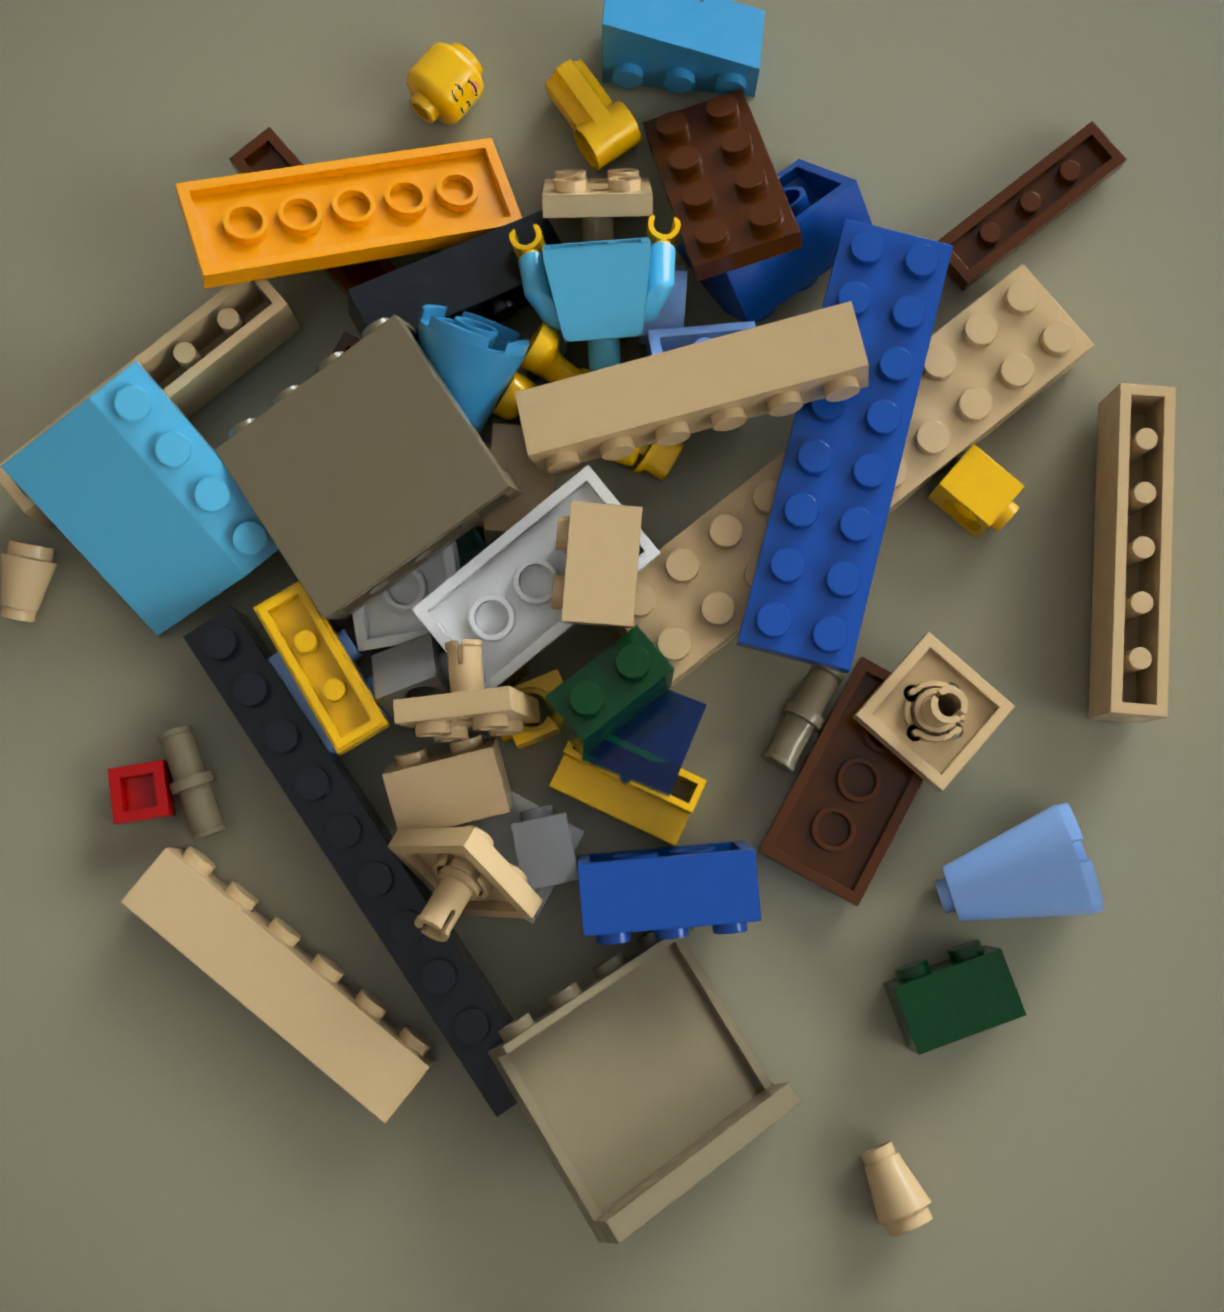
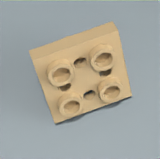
(597, 199)
(468, 704)
(936, 709)
(464, 876)

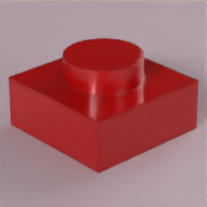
(141, 792)

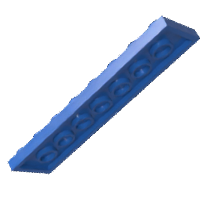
(846, 457)

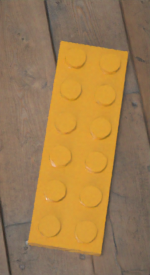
(344, 211)

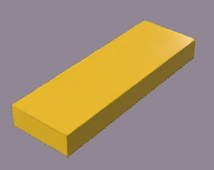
(321, 668)

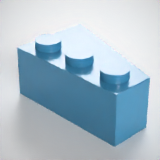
(682, 45)

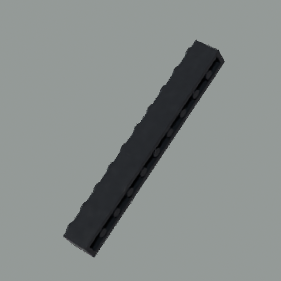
(356, 846)

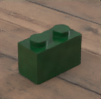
(609, 690)
(953, 996)

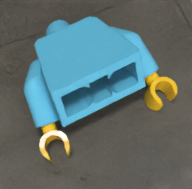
(599, 286)

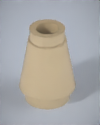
(25, 579)
(895, 1190)

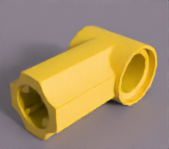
(599, 126)

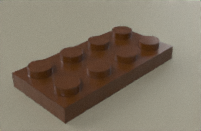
(722, 185)
(844, 798)

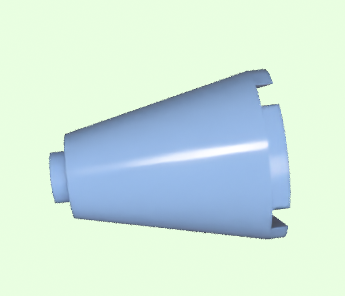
(1024, 873)

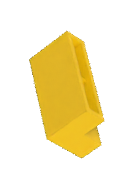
(630, 803)

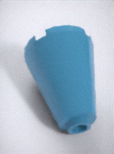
(471, 358)

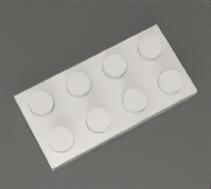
(508, 586)

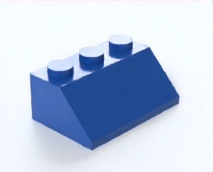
(820, 206)
(668, 891)

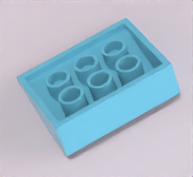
(143, 499)

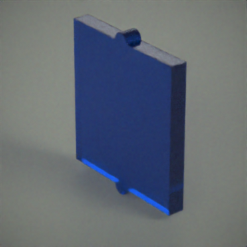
(651, 743)

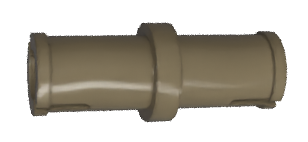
(802, 717)
(192, 782)

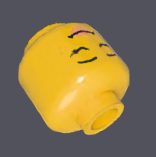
(445, 83)

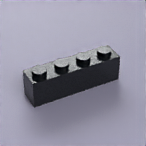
(469, 277)

